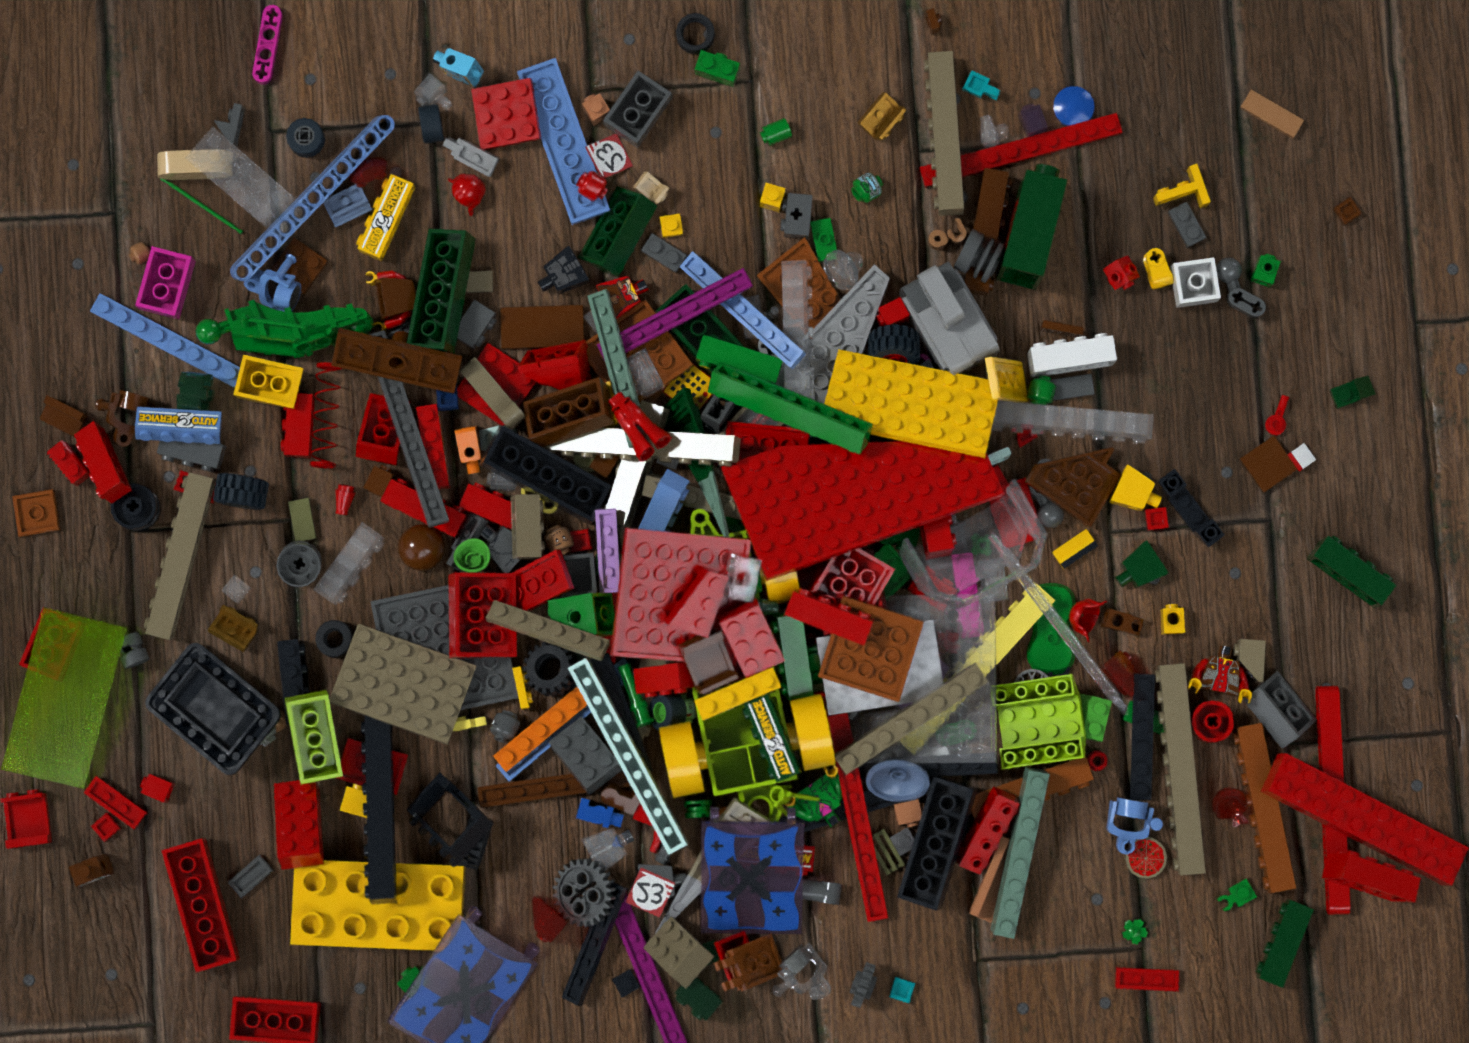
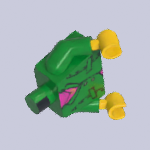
(830, 796)

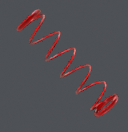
(323, 463)

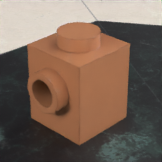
(595, 108)
(909, 812)

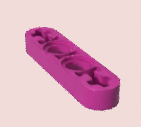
(267, 44)

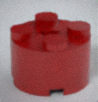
(1223, 721)

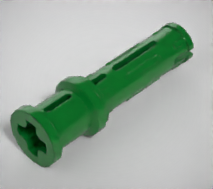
(638, 705)

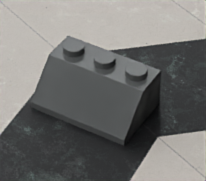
(1280, 710)

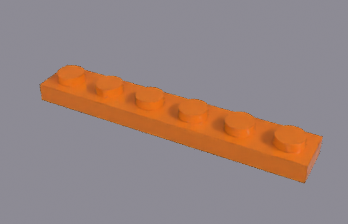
(541, 729)

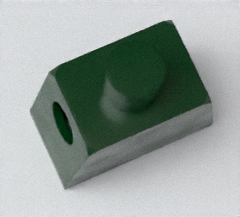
(1141, 567)

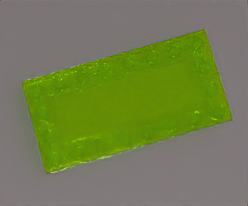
(63, 698)

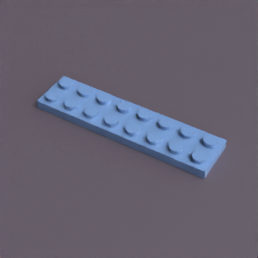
(563, 139)

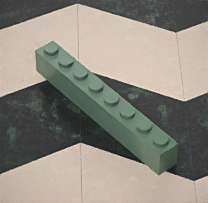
(1019, 852)

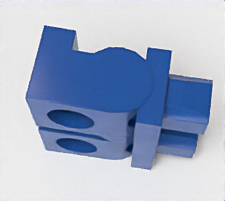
(598, 814)

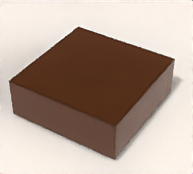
(1347, 211)

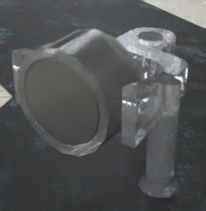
(796, 961)

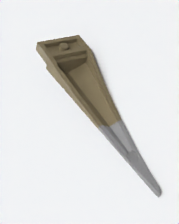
(691, 887)

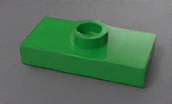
(823, 238)

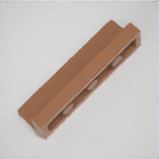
(986, 896)

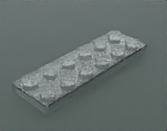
(241, 179)

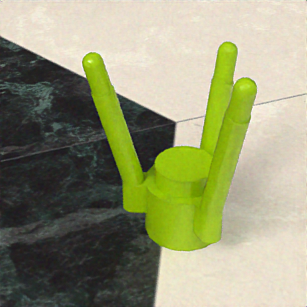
(781, 795)

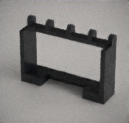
(468, 838)

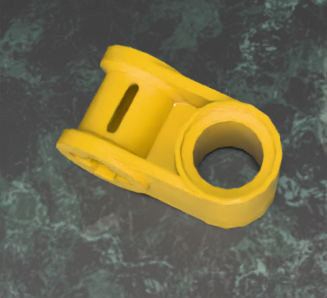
(1158, 272)

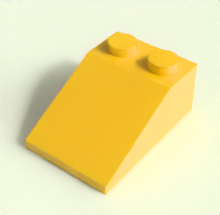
(268, 382)

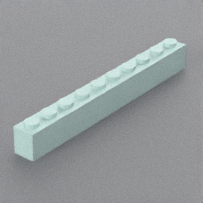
(628, 755)

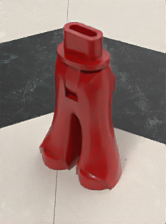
(629, 417)

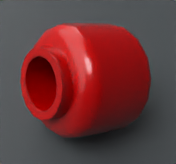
(592, 186)

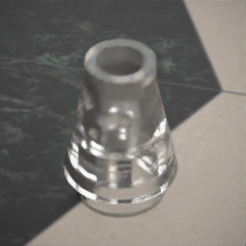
(988, 133)

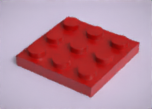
(506, 114)
(505, 373)

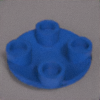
(1073, 106)

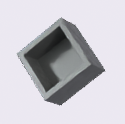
(582, 573)

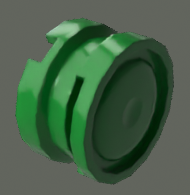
(698, 811)

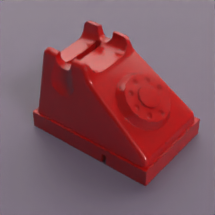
(557, 365)

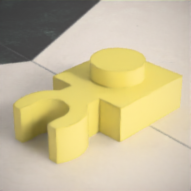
(463, 724)

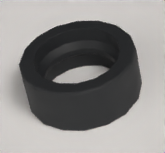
(690, 18)

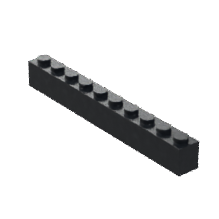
(379, 812)

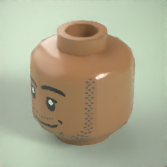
(558, 538)

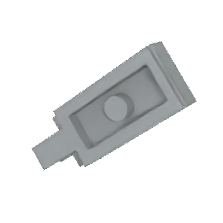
(472, 155)

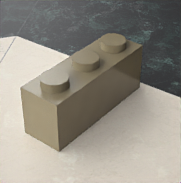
(526, 526)

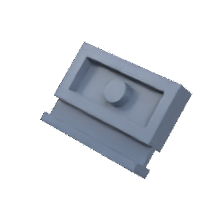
(347, 205)

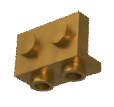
(882, 117)
(233, 628)

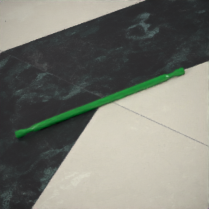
(202, 206)

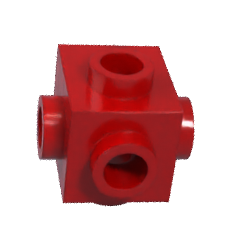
(1121, 273)

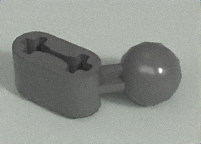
(1229, 272)
(1048, 513)

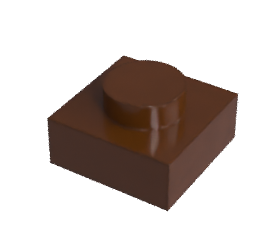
(933, 21)

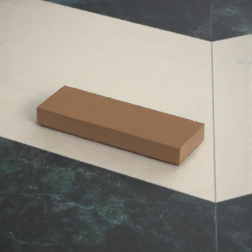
(1271, 114)

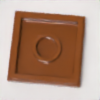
(36, 513)

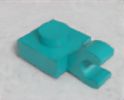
(978, 85)

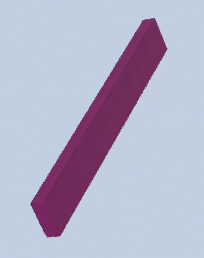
(684, 310)
(648, 976)

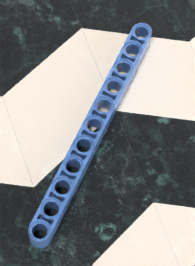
(303, 201)

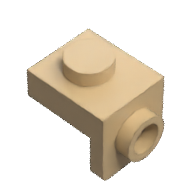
(651, 188)

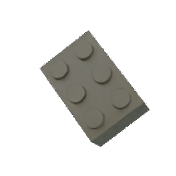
(678, 952)

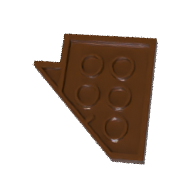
(1077, 483)

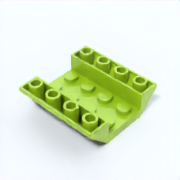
(1040, 721)

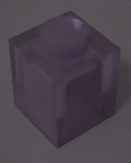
(1032, 120)

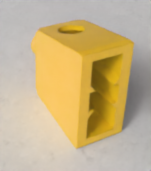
(1134, 490)

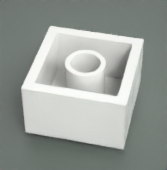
(1195, 282)

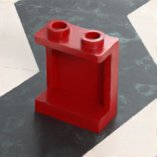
(26, 819)

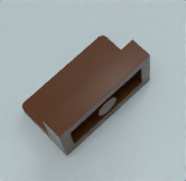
(62, 416)

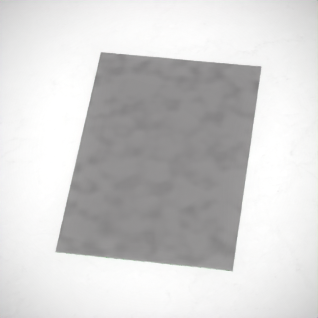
(921, 679)

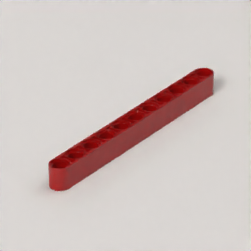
(1331, 762)

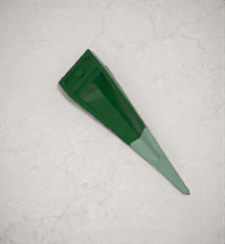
(687, 419)

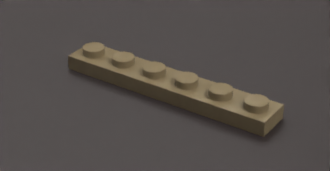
(548, 630)

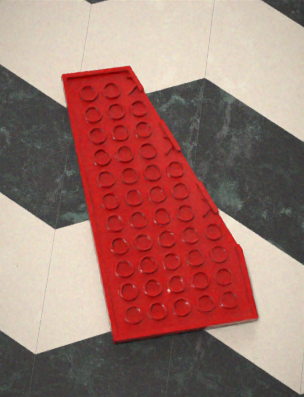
(827, 501)

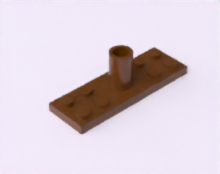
(396, 360)

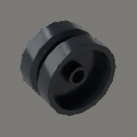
(142, 517)

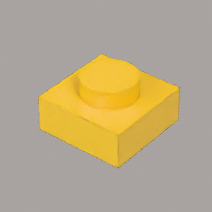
(671, 225)

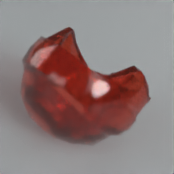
(1230, 804)

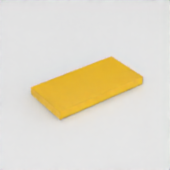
(1006, 380)

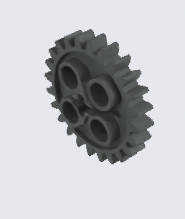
(574, 877)

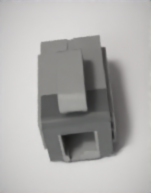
(949, 320)

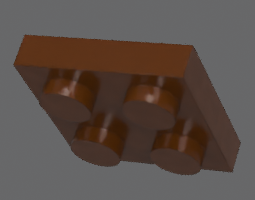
(307, 265)

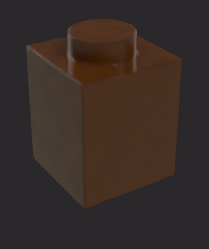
(378, 480)

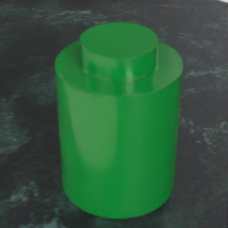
(775, 132)

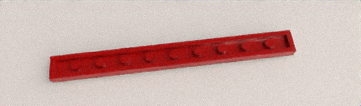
(1033, 146)
(858, 823)

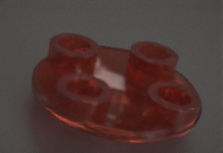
(368, 171)

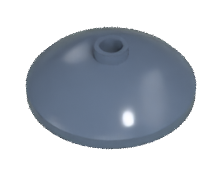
(897, 780)

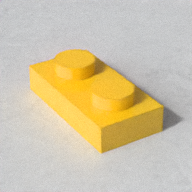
(524, 696)

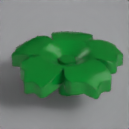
(1134, 931)

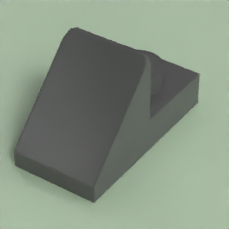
(232, 129)

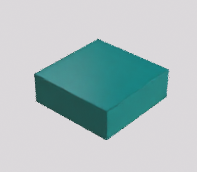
(902, 990)

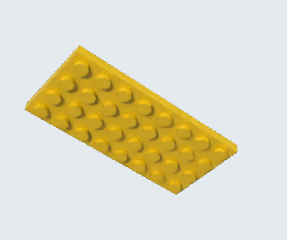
(914, 402)

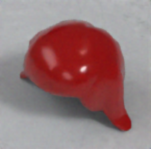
(468, 190)
(1090, 611)

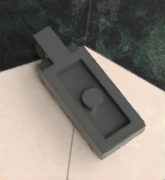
(470, 530)

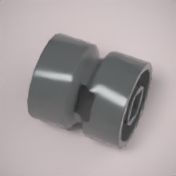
(134, 657)

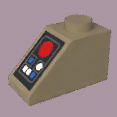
(1251, 657)

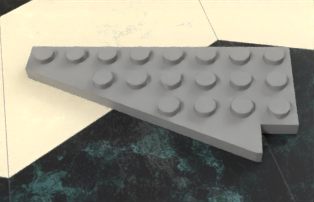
(844, 328)

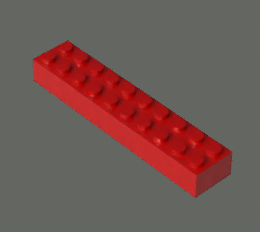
(1364, 819)

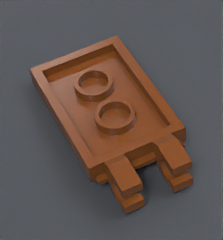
(751, 963)

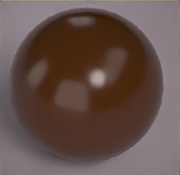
(421, 547)

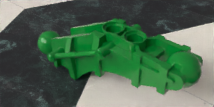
(284, 333)

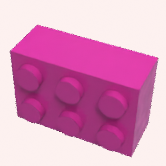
(165, 283)

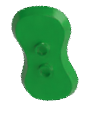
(1047, 648)

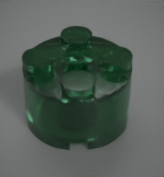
(195, 391)

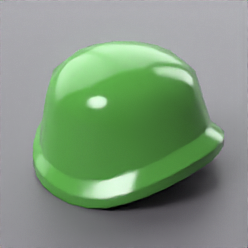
(472, 556)

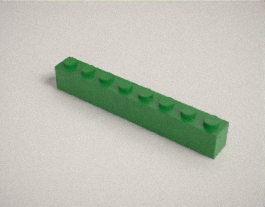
(790, 408)

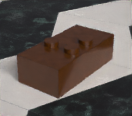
(568, 412)

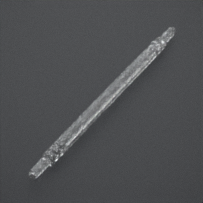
(1059, 625)

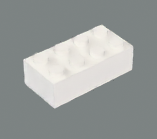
(1071, 356)

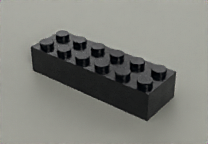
(545, 474)
(937, 843)

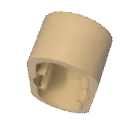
(174, 166)

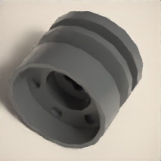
(979, 256)
(306, 573)

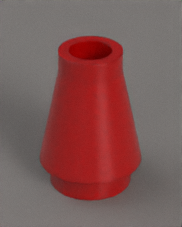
(344, 498)

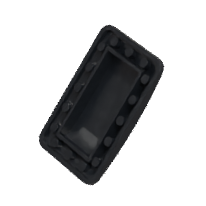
(212, 708)

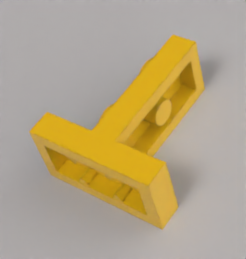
(1185, 188)

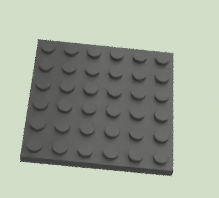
(424, 620)

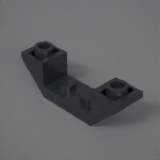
(1188, 509)

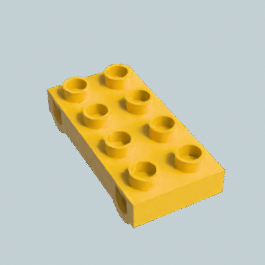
(333, 909)

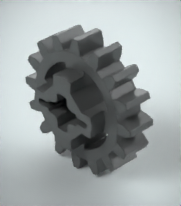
(863, 985)

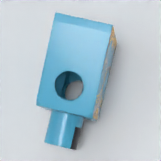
(459, 66)

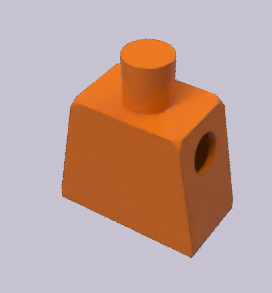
(466, 438)

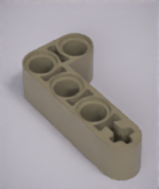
(492, 394)

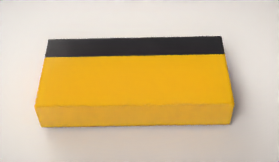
(1074, 549)

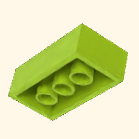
(313, 737)

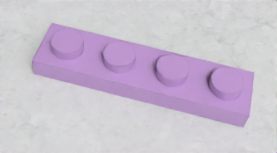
(607, 549)

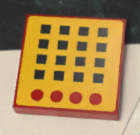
(696, 381)

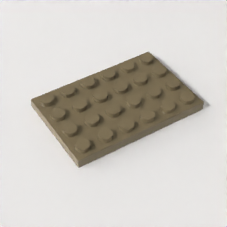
(402, 684)

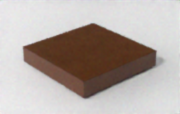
(1268, 464)

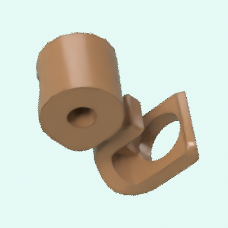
(939, 240)

